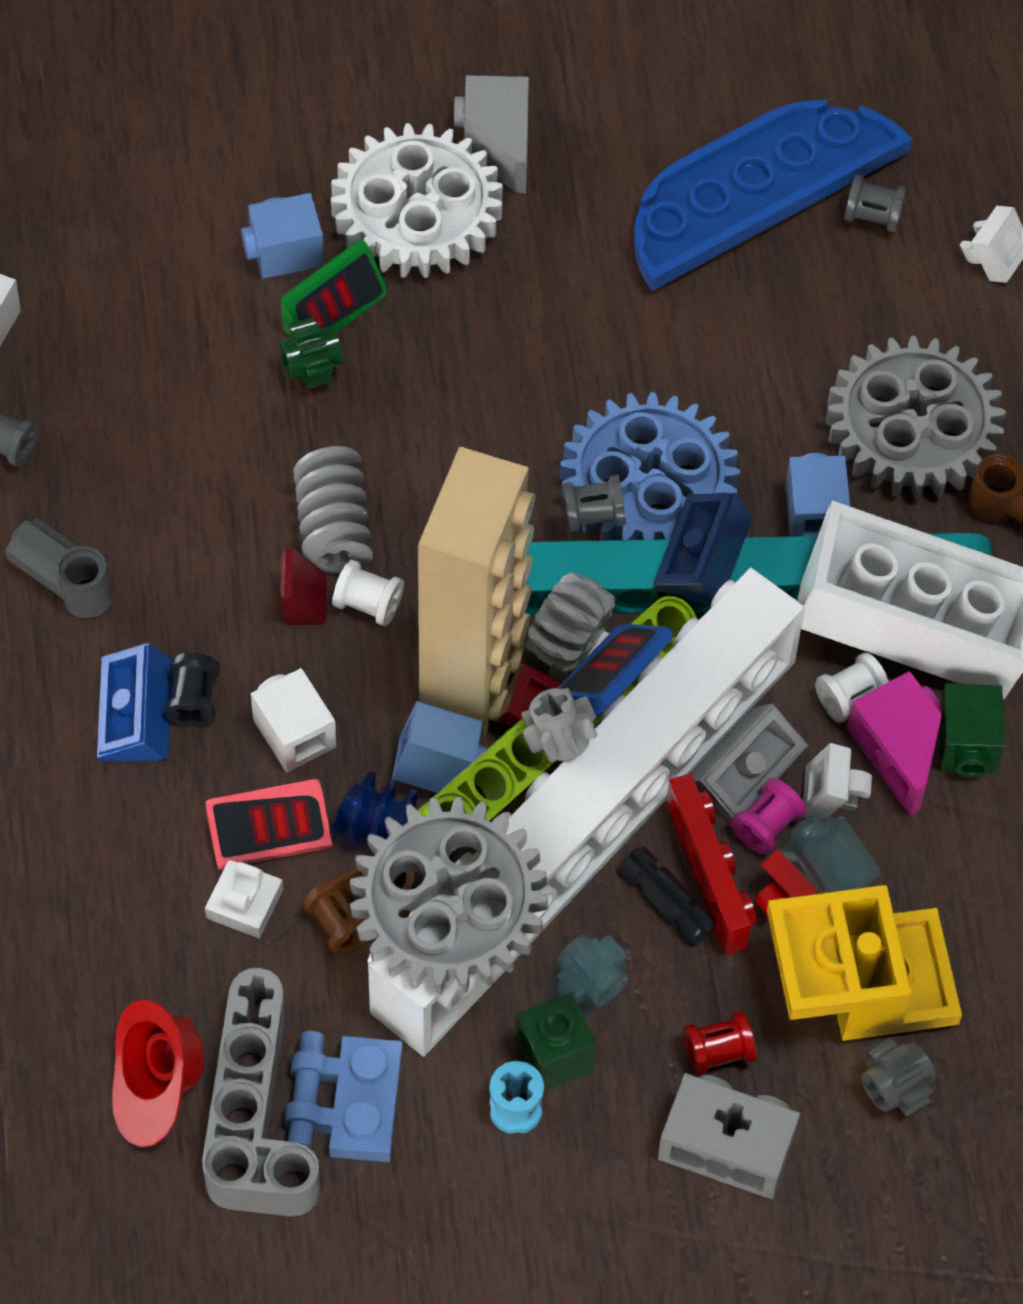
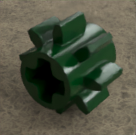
(310, 352)

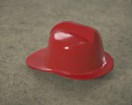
(154, 1067)

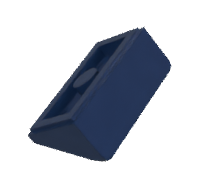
(704, 546)

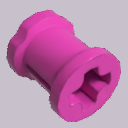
(768, 816)

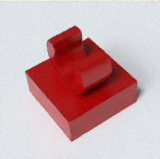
(787, 884)

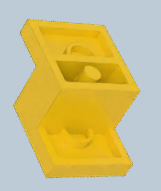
(863, 963)

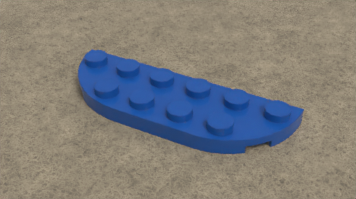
(756, 181)

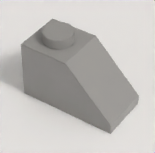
(497, 122)

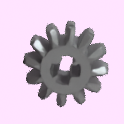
(570, 622)

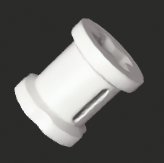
(368, 592)
(841, 689)

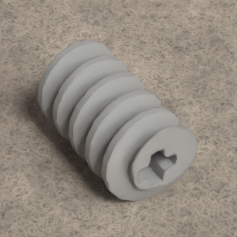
(332, 509)

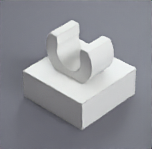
(997, 244)
(832, 783)
(244, 898)

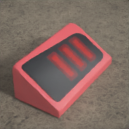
(269, 823)

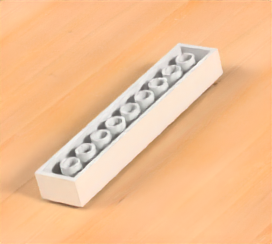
(621, 778)

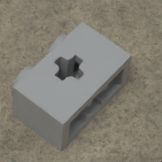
(748, 1159)

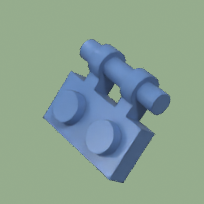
(364, 1097)

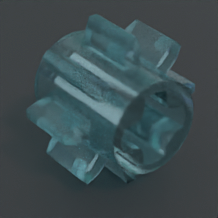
(592, 969)

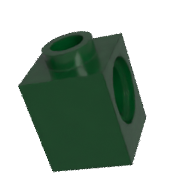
(971, 729)
(556, 1040)

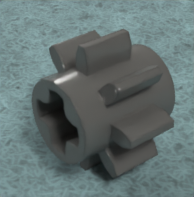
(898, 1076)

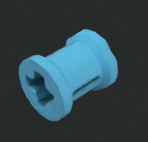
(514, 1080)

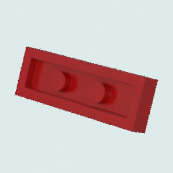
(710, 863)

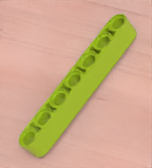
(498, 769)

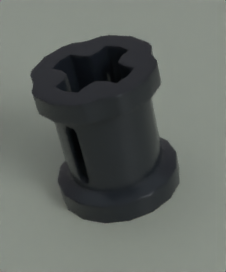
(192, 689)

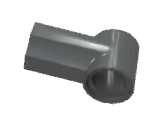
(61, 566)

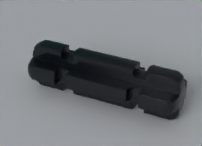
(668, 895)

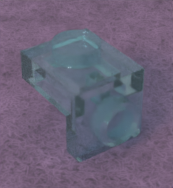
(831, 854)

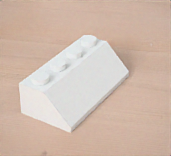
(914, 599)

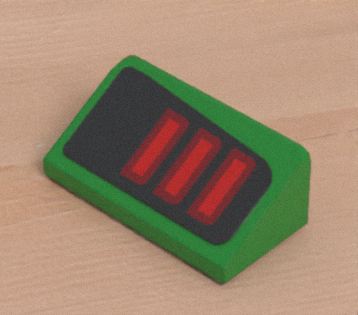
(336, 291)

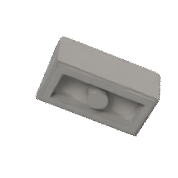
(746, 758)

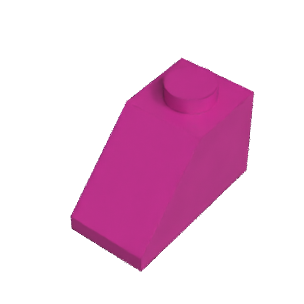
(898, 735)

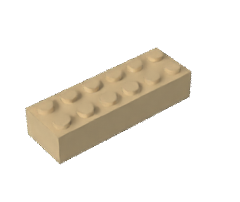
(475, 586)

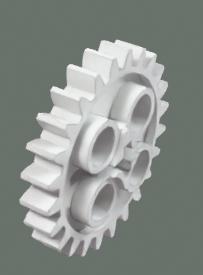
(417, 199)

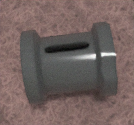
(875, 203)
(17, 439)
(594, 503)

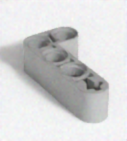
(254, 1090)

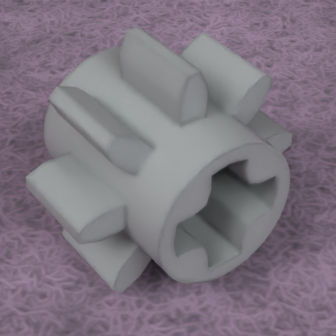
(559, 724)

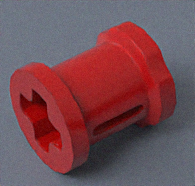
(719, 1043)

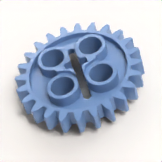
(651, 470)

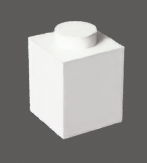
(293, 719)

